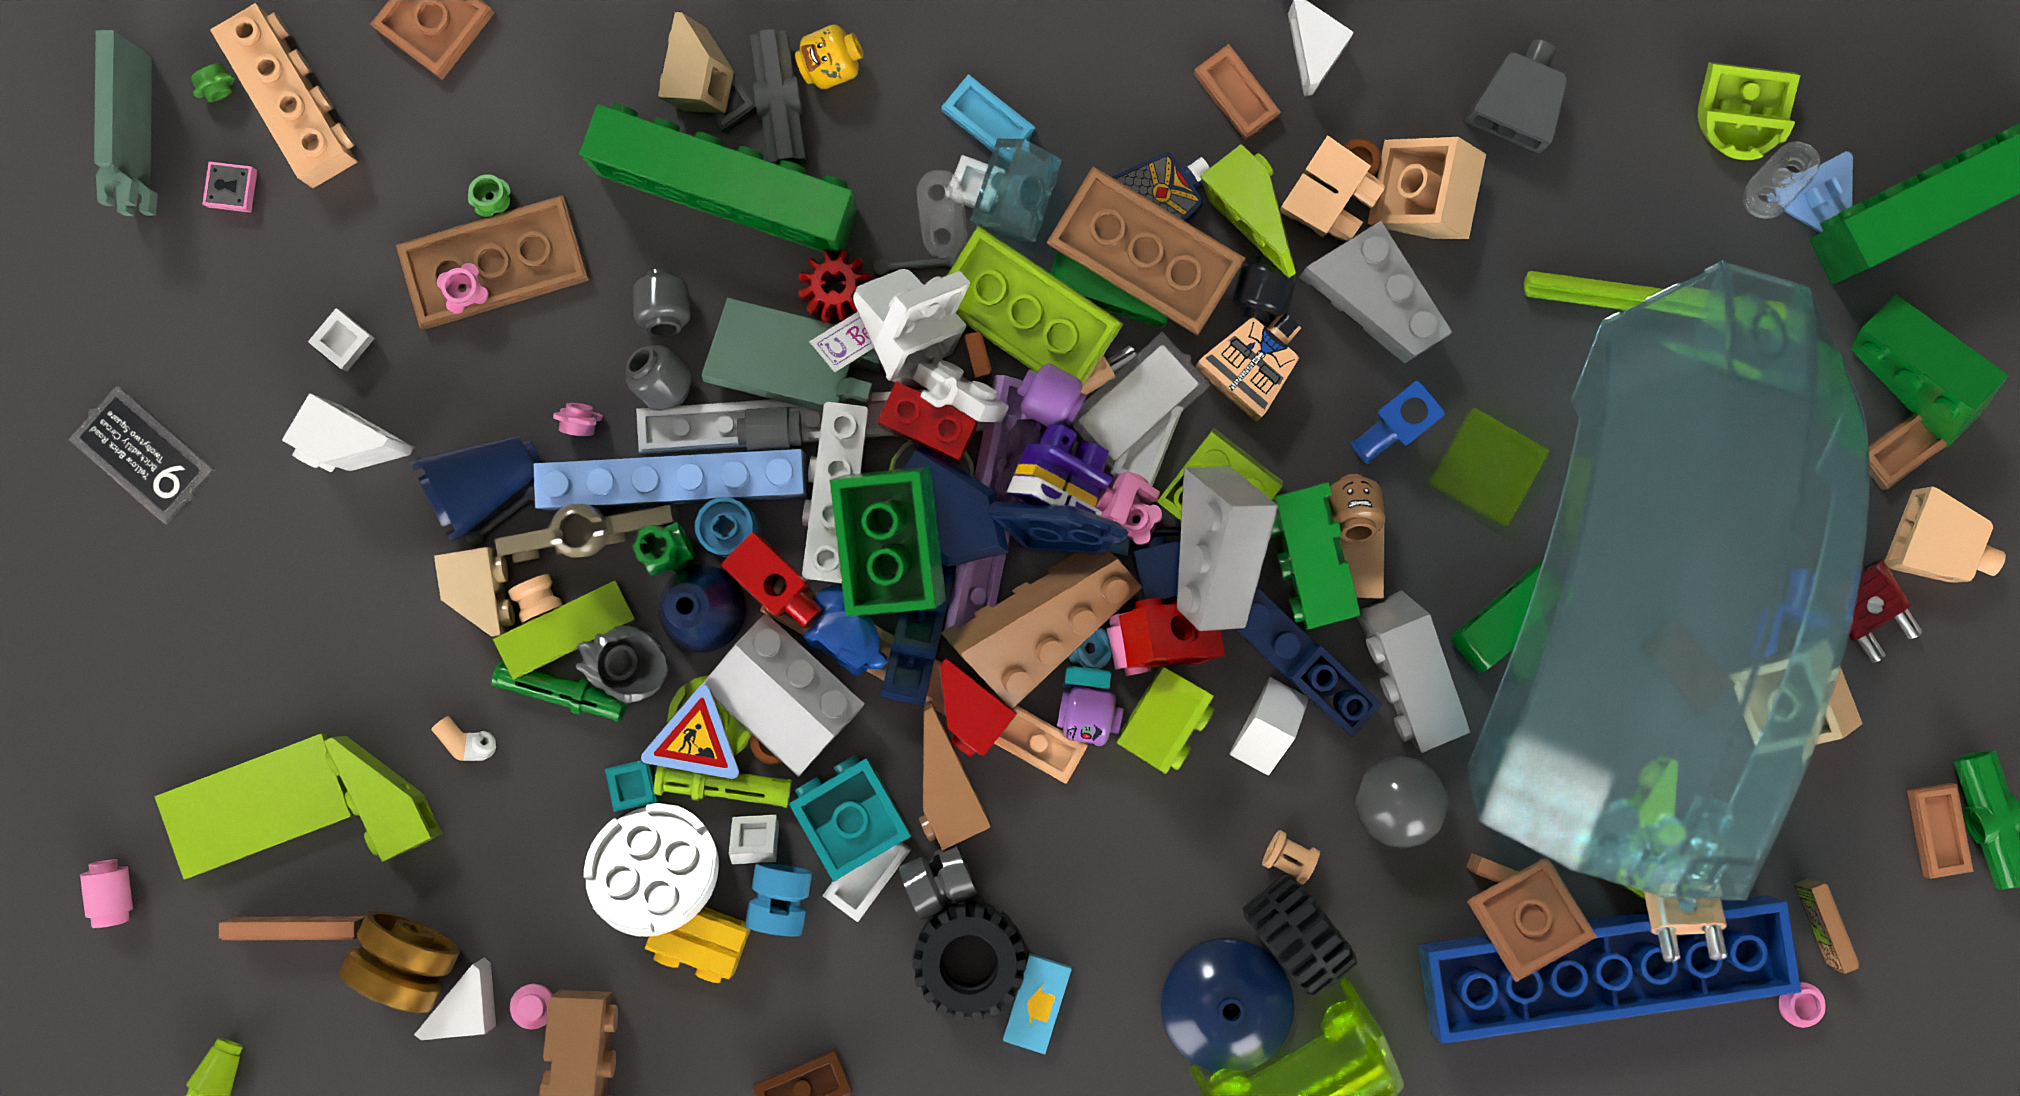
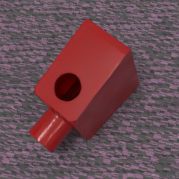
(756, 568)

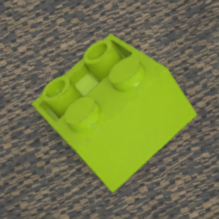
(1220, 452)
(1165, 720)

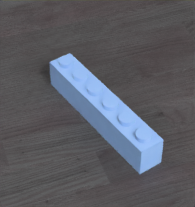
(671, 480)

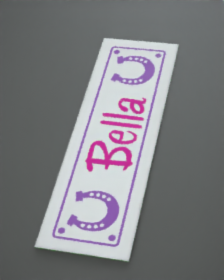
(843, 343)

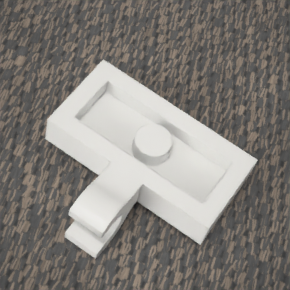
(950, 387)

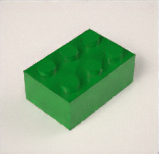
(888, 541)

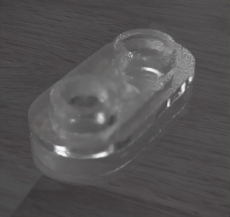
(1779, 182)
(946, 214)

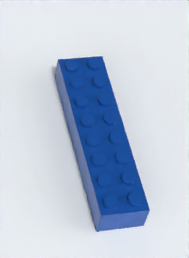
(1610, 976)

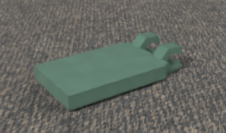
(123, 124)
(772, 358)

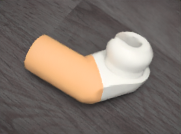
(464, 745)

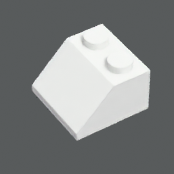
(337, 437)

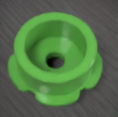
(212, 82)
(486, 185)

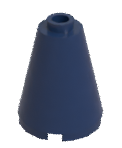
(475, 480)
(716, 612)

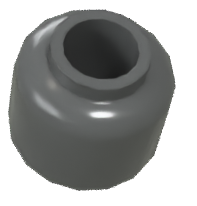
(661, 303)
(658, 377)

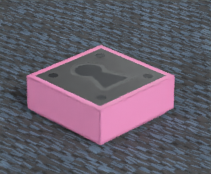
(230, 187)

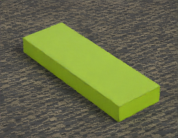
(563, 629)

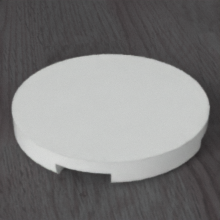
(651, 870)

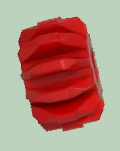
(837, 271)

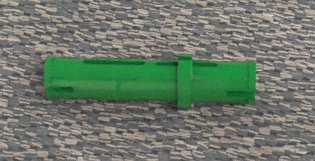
(575, 695)

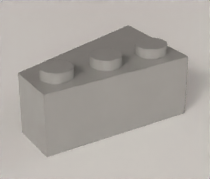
(1380, 293)
(1221, 546)
(1413, 671)

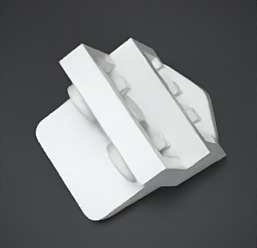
(911, 320)

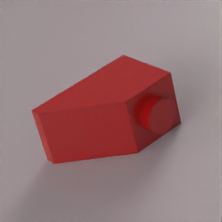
(972, 711)

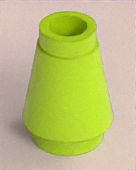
(216, 1071)

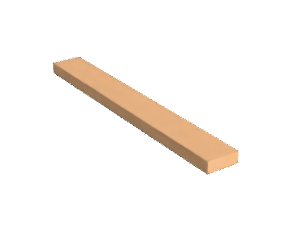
(1024, 736)

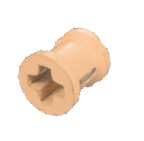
(1299, 869)

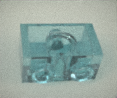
(1016, 190)

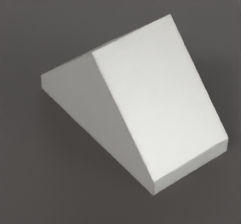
(1316, 41)
(1270, 726)
(466, 1008)

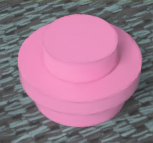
(530, 1006)
(1803, 1008)

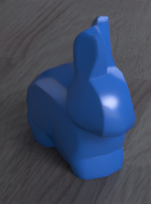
(847, 639)

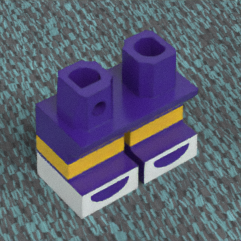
(1057, 478)

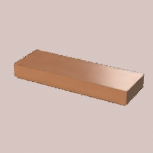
(291, 928)

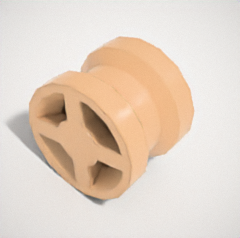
(534, 598)

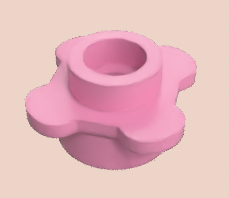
(450, 282)
(577, 419)
(1149, 516)

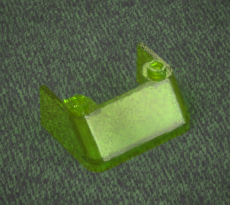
(1344, 1061)

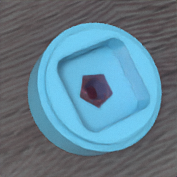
(1093, 652)

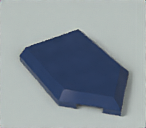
(961, 511)
(1057, 527)

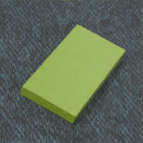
(1030, 309)
(253, 806)

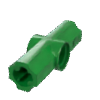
(664, 548)
(1991, 815)

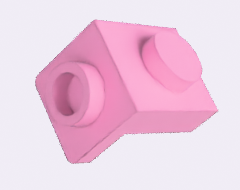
(1119, 495)

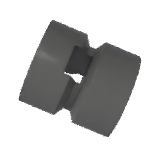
(938, 881)

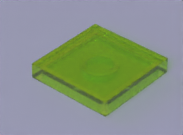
(1489, 467)

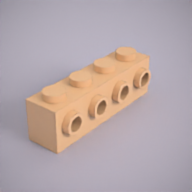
(284, 95)

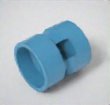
(725, 525)
(778, 883)

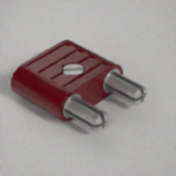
(1877, 602)

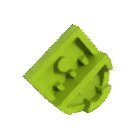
(1746, 109)

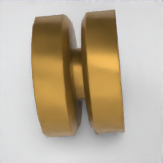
(399, 962)

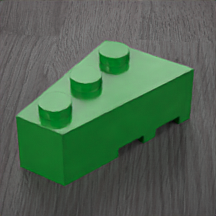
(1927, 368)
(1313, 558)

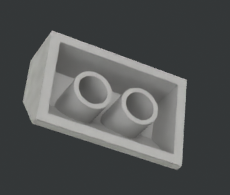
(782, 694)

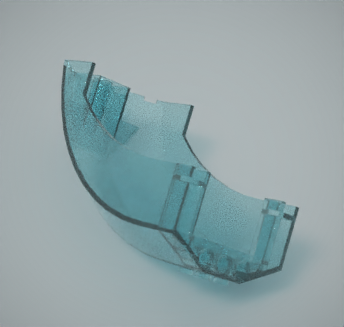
(1686, 593)

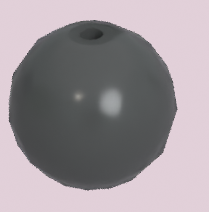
(1402, 802)

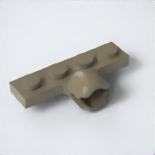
(582, 531)

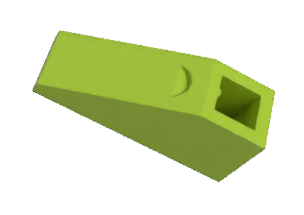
(388, 805)

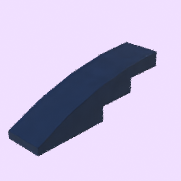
(915, 650)

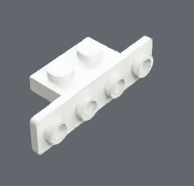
(838, 455)

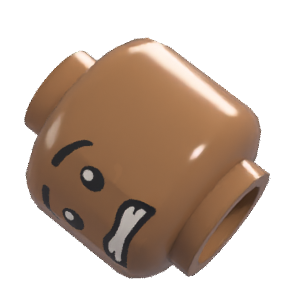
(1357, 507)

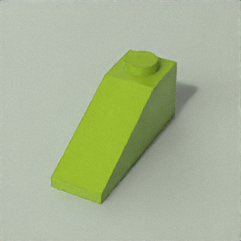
(1246, 197)

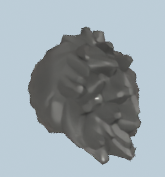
(624, 663)

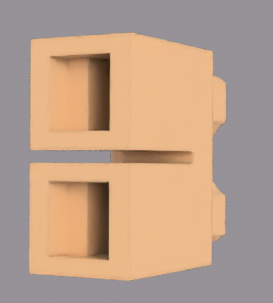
(1326, 189)

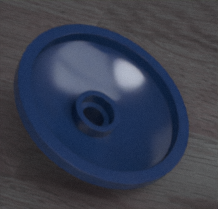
(1207, 981)

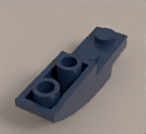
(1307, 665)

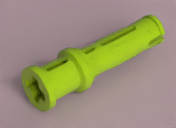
(743, 787)

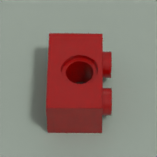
(918, 421)
(1164, 637)

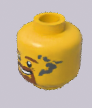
(829, 57)

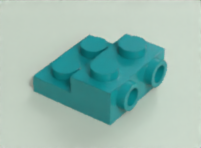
(849, 817)

